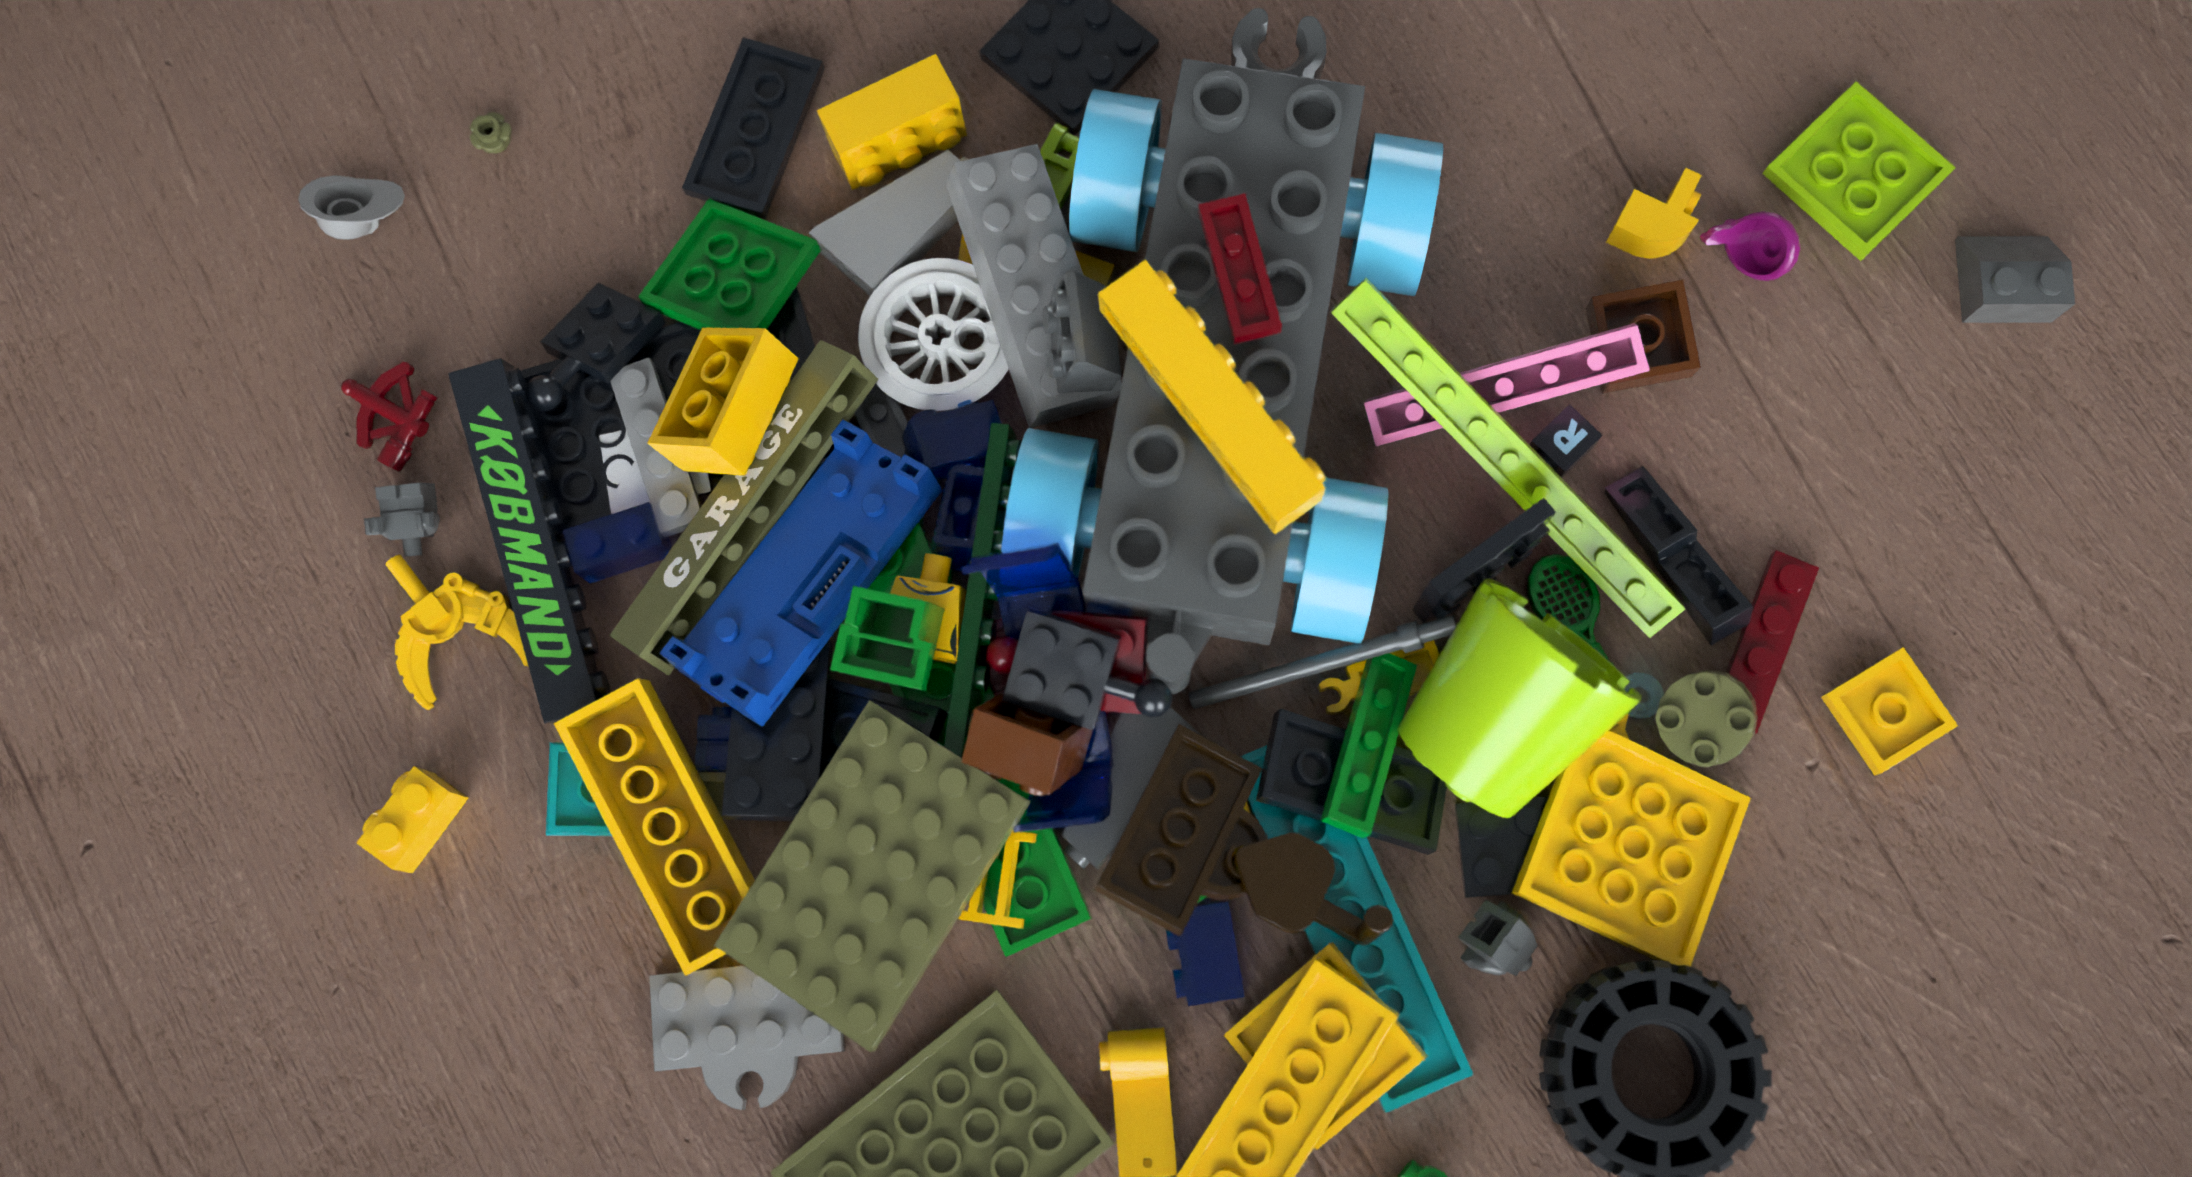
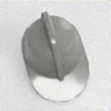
(350, 205)

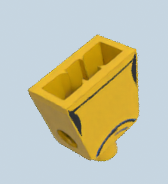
(935, 589)

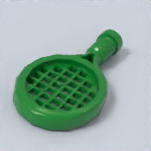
(1593, 600)

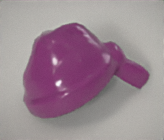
(1758, 244)

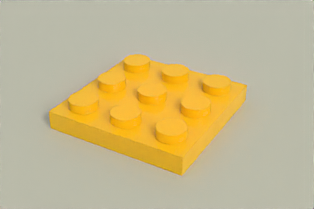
(1389, 1064)

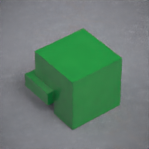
(888, 638)

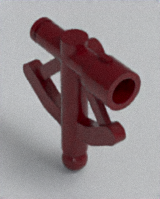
(408, 420)

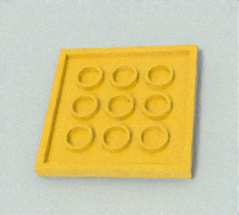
(1633, 848)

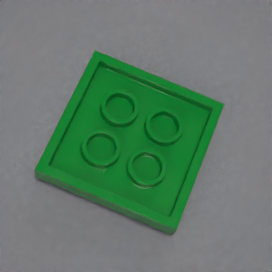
(729, 270)

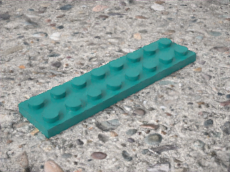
(1388, 963)

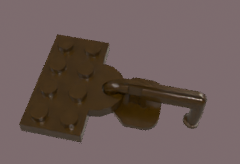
(1185, 841)

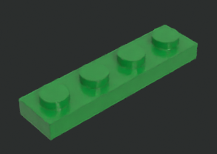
(1369, 744)

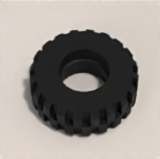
(1724, 1057)

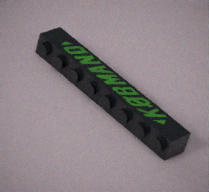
(528, 538)

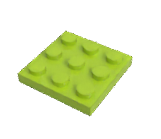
(1858, 170)

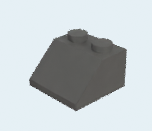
(2013, 279)

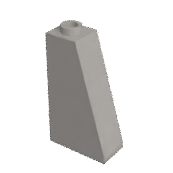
(890, 225)

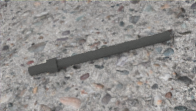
(1407, 637)

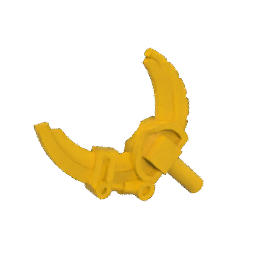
(439, 617)

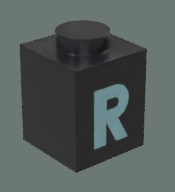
(1565, 440)

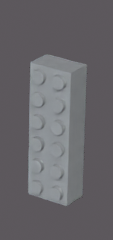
(1019, 259)

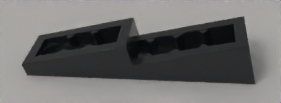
(1682, 561)

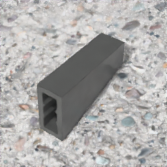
(1136, 751)

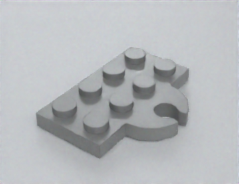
(732, 1026)

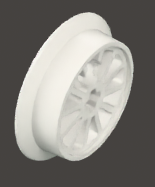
(900, 293)

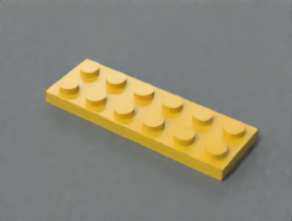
(1294, 1080)

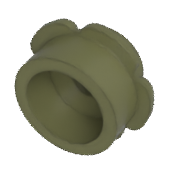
(497, 140)

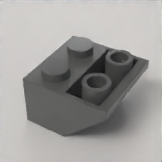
(1082, 338)

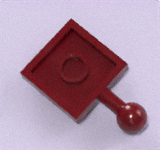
(1130, 658)

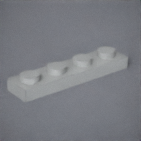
(667, 486)

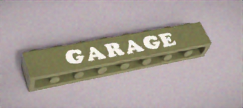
(747, 506)

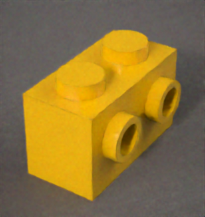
(411, 819)

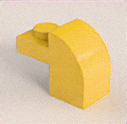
(1657, 228)

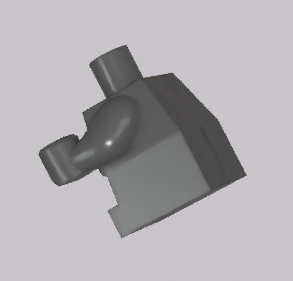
(406, 515)
(1498, 940)

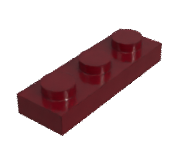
(1239, 268)

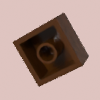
(1663, 326)
(1025, 746)

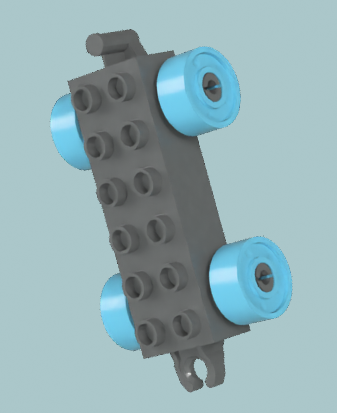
(1170, 524)

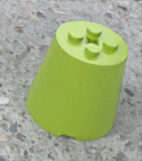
(1511, 702)

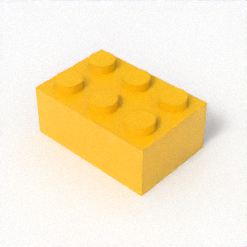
(894, 122)
(723, 400)

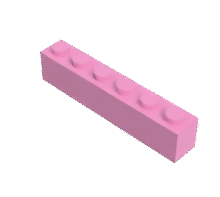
(1520, 380)

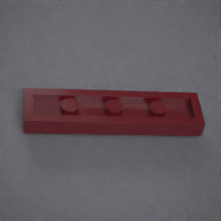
(1772, 626)

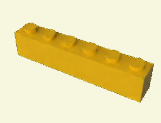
(1211, 396)

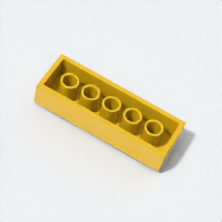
(659, 817)

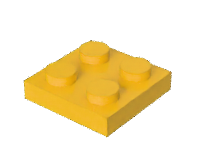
(1889, 711)

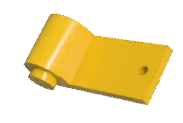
(1141, 1101)

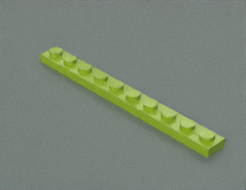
(1506, 456)

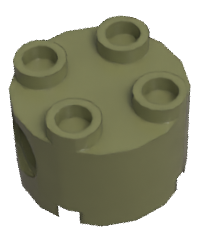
(1707, 717)

